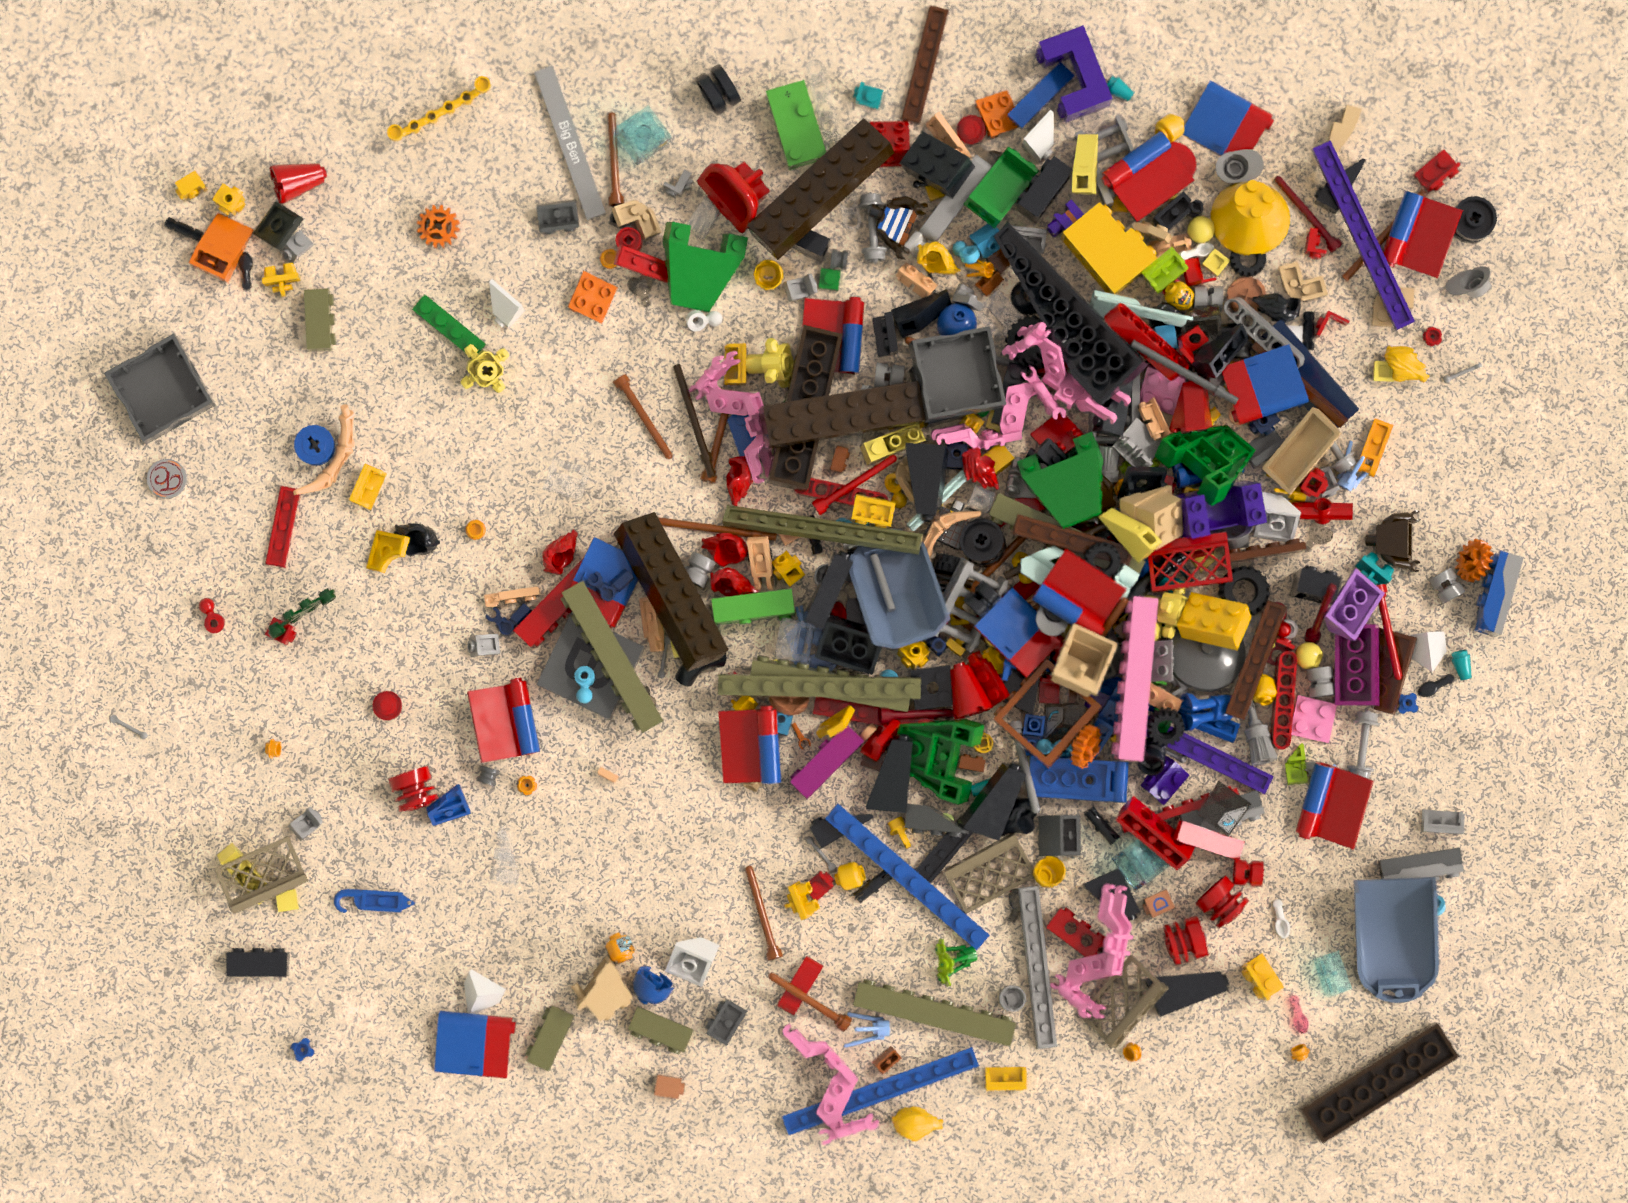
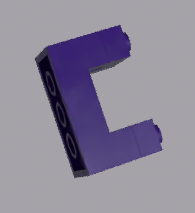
(1078, 48)
(1240, 507)

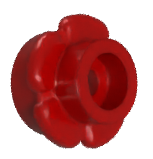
(1437, 336)

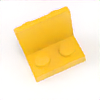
(873, 511)
(1262, 976)

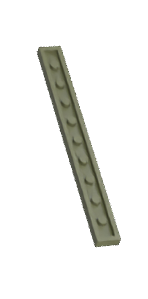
(822, 529)
(819, 686)

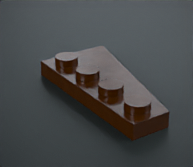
(1389, 687)

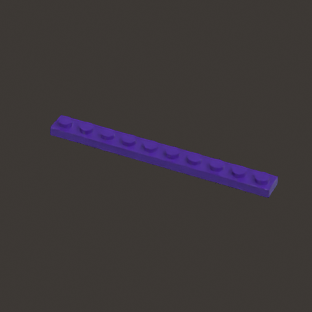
(1363, 235)
(1211, 757)

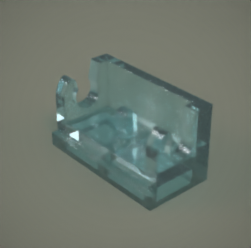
(1332, 974)

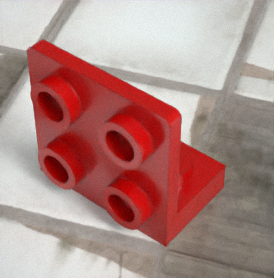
(898, 135)

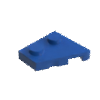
(739, 432)
(449, 806)

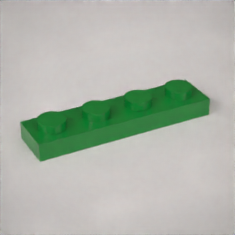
(447, 324)

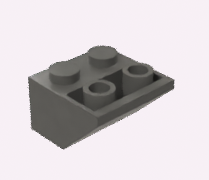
(1059, 835)

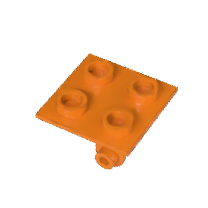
(995, 111)
(592, 297)

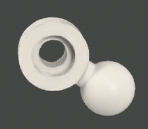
(714, 319)

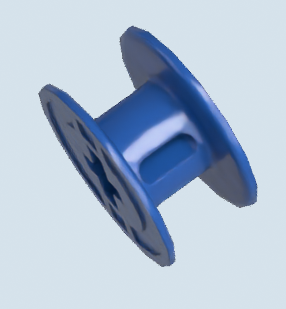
(303, 445)

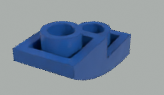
(1033, 729)

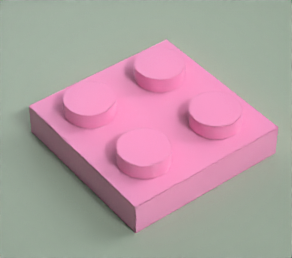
(1164, 390)
(1313, 719)

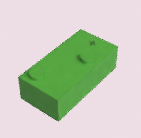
(796, 124)
(753, 607)

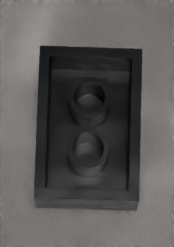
(937, 164)
(1043, 189)
(1312, 584)
(847, 645)

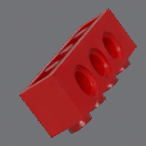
(1154, 833)
(1057, 927)

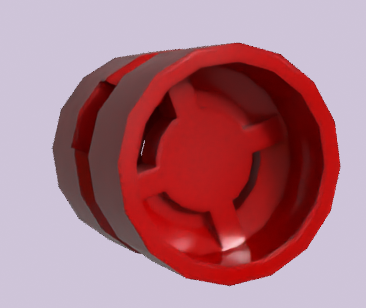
(630, 238)
(1255, 872)

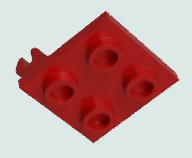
(1060, 431)

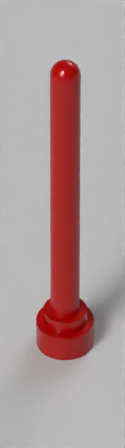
(823, 504)
(1389, 634)

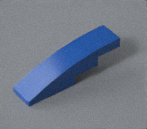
(1040, 95)
(1106, 718)

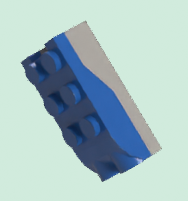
(1497, 593)

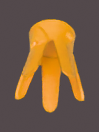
(985, 269)

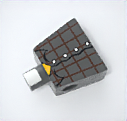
(952, 535)

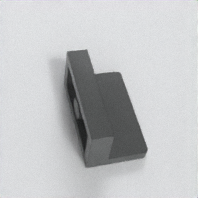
(1265, 447)

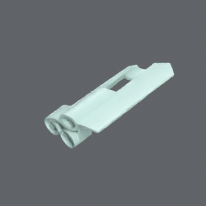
(1104, 302)
(1038, 567)

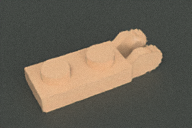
(760, 561)

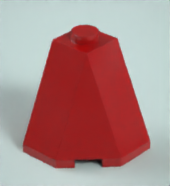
(1192, 409)

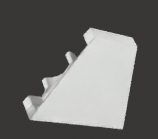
(1429, 649)
(481, 992)

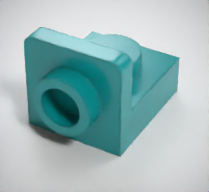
(868, 96)

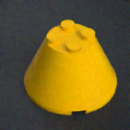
(1250, 217)

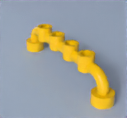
(396, 133)

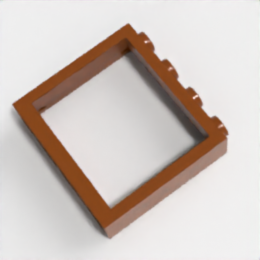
(1066, 741)

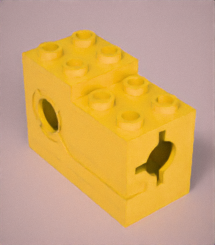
(1108, 251)

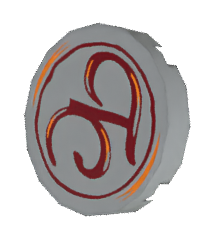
(167, 478)

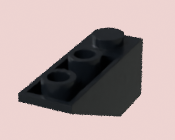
(920, 313)

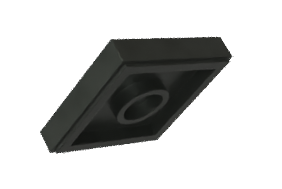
(278, 226)

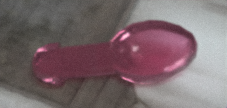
(1300, 1020)

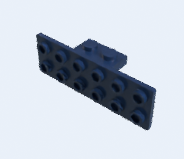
(1316, 375)

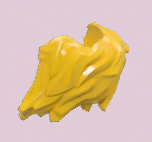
(936, 259)
(1405, 364)
(915, 1123)

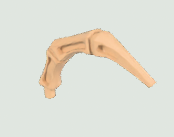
(342, 453)
(946, 520)

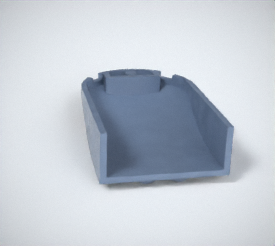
(1397, 936)

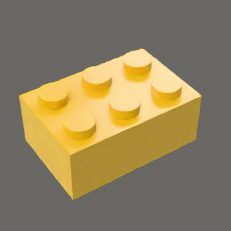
(1214, 621)

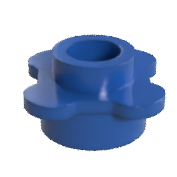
(1411, 698)
(296, 1047)

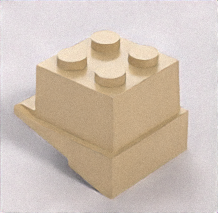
(1158, 511)
(1083, 661)
(604, 992)

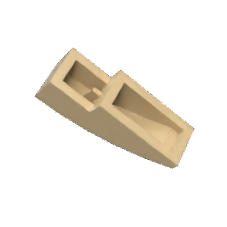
(1341, 131)

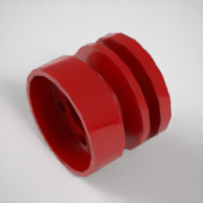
(413, 789)
(1222, 902)
(1185, 940)

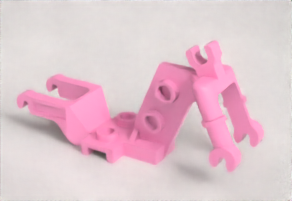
(1056, 377)
(738, 404)
(1011, 417)
(1101, 965)
(838, 1090)

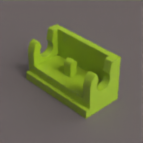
(1164, 270)

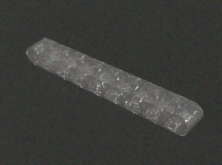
(830, 136)

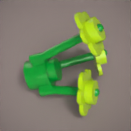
(964, 957)

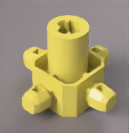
(478, 361)
(774, 363)
(1169, 610)

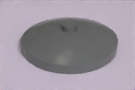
(1205, 665)

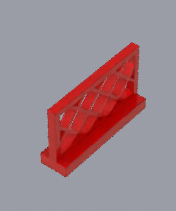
(1184, 545)

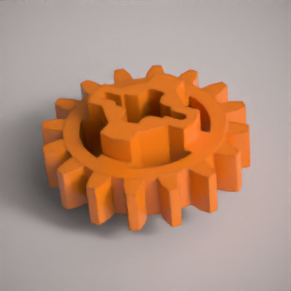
(431, 231)
(1474, 560)
(1086, 746)

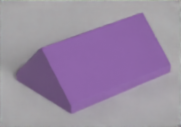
(1353, 606)

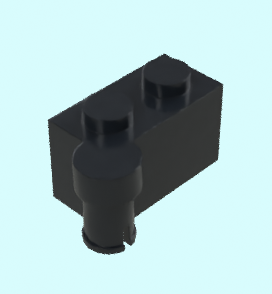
(1177, 211)

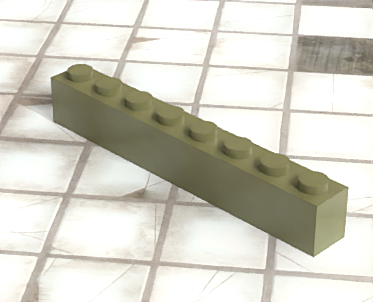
(1006, 510)
(612, 656)
(764, 666)
(933, 1013)

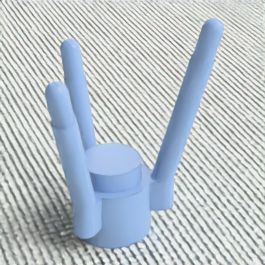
(1349, 479)
(880, 1029)

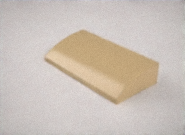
(1302, 450)

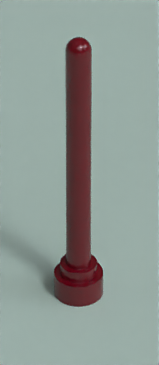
(1331, 241)
(1313, 634)
(886, 714)

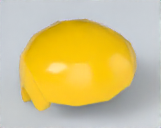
(771, 269)
(1049, 872)

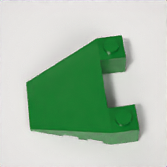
(696, 273)
(1212, 454)
(1069, 487)
(937, 754)

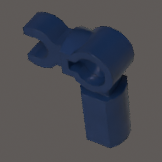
(608, 592)
(507, 626)
(937, 645)

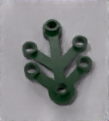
(307, 606)

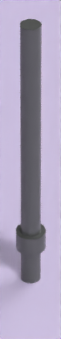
(1218, 391)

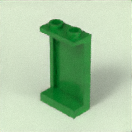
(1001, 187)

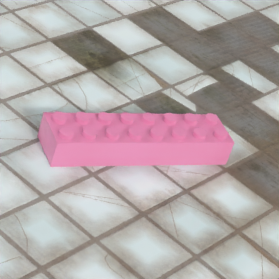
(1136, 678)

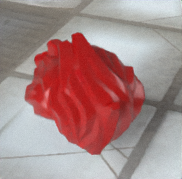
(979, 468)
(738, 479)
(726, 548)
(559, 553)
(731, 583)

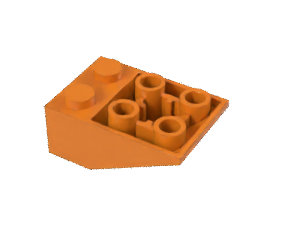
(221, 247)

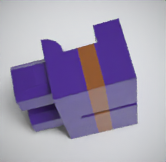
(1062, 222)

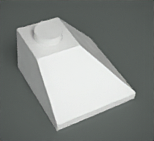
(1041, 138)
(504, 306)
(1281, 519)
(692, 959)

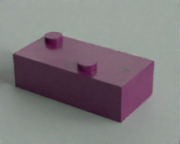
(1357, 668)
(826, 761)

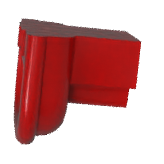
(734, 191)

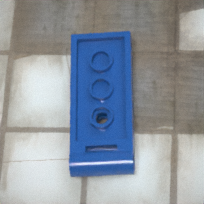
(1069, 782)

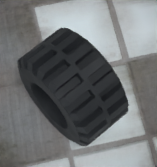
(1029, 356)
(1258, 581)

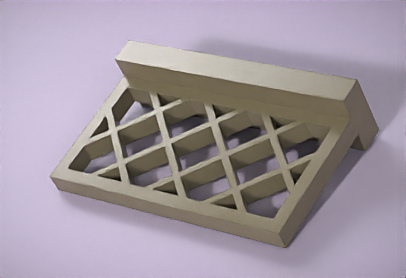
(981, 857)
(269, 890)
(1136, 1013)

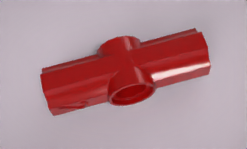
(1324, 511)

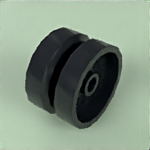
(719, 88)
(1485, 220)
(977, 532)

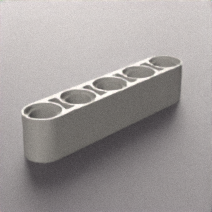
(949, 207)
(1258, 324)

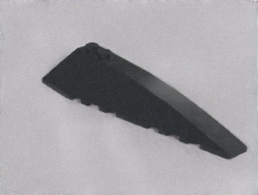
(1090, 348)

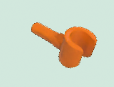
(799, 735)

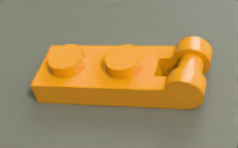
(1375, 445)

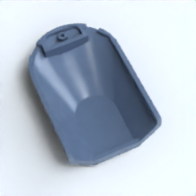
(914, 591)

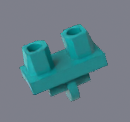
(1372, 571)

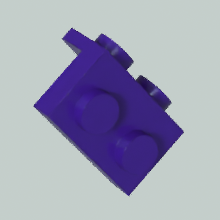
(1165, 783)

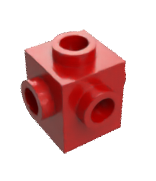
(1318, 486)

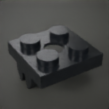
(1154, 475)
(942, 677)

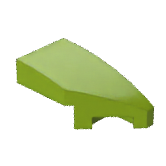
(1295, 767)

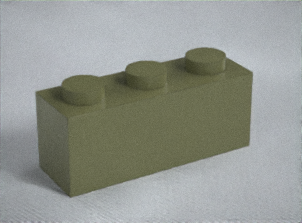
(319, 320)
(660, 1030)
(549, 1037)

